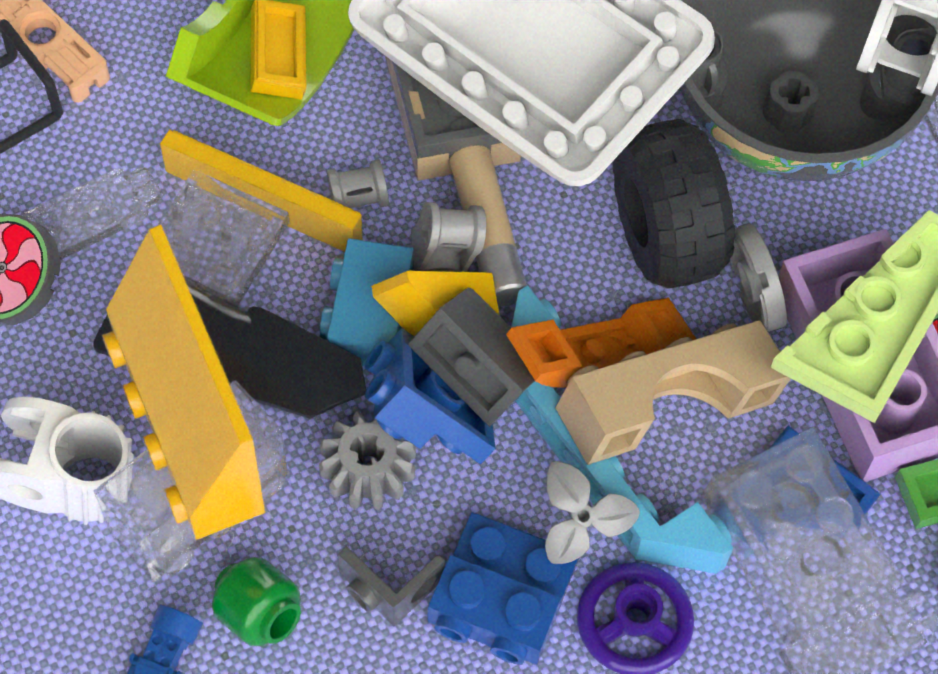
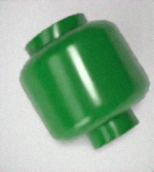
(256, 601)

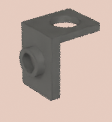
(373, 593)

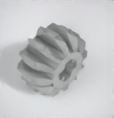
(366, 480)

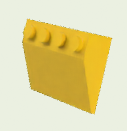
(182, 393)

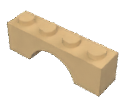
(613, 405)

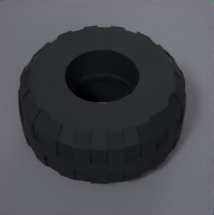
(674, 204)

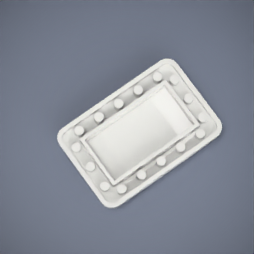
(545, 76)

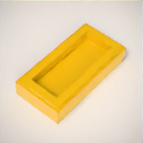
(278, 49)

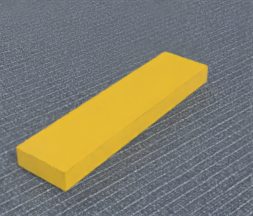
(307, 210)

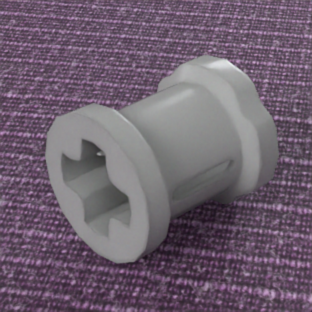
(359, 186)

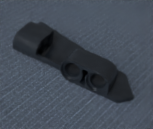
(273, 357)

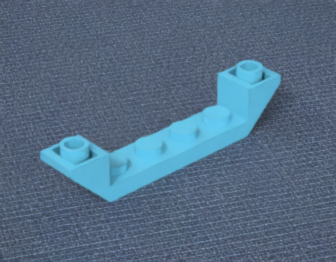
(685, 541)

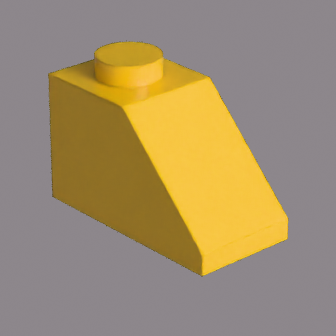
(418, 295)

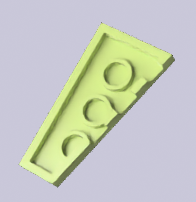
(874, 329)

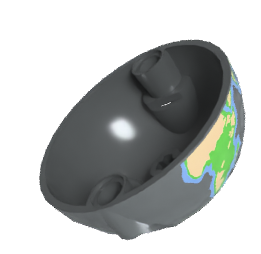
(788, 89)

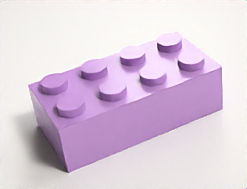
(909, 421)

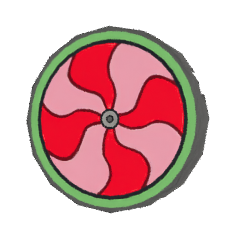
(26, 268)

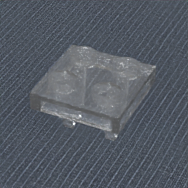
(221, 235)

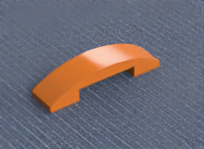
(557, 354)

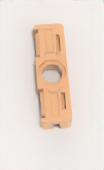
(65, 53)

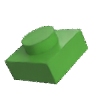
(920, 492)

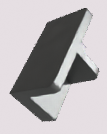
(473, 355)

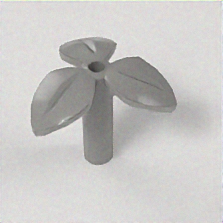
(570, 492)

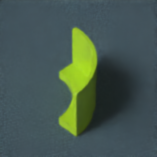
(216, 55)

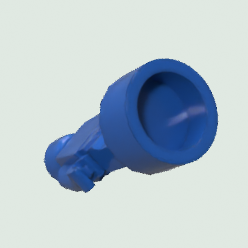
(170, 637)

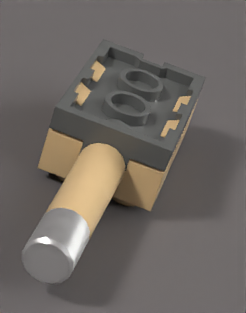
(448, 144)

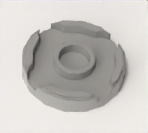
(759, 279)

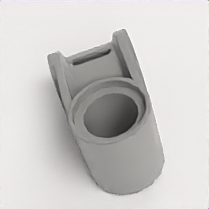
(447, 238)

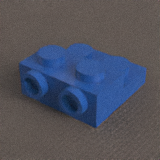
(417, 403)
(500, 591)

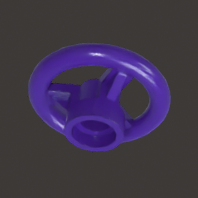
(642, 597)

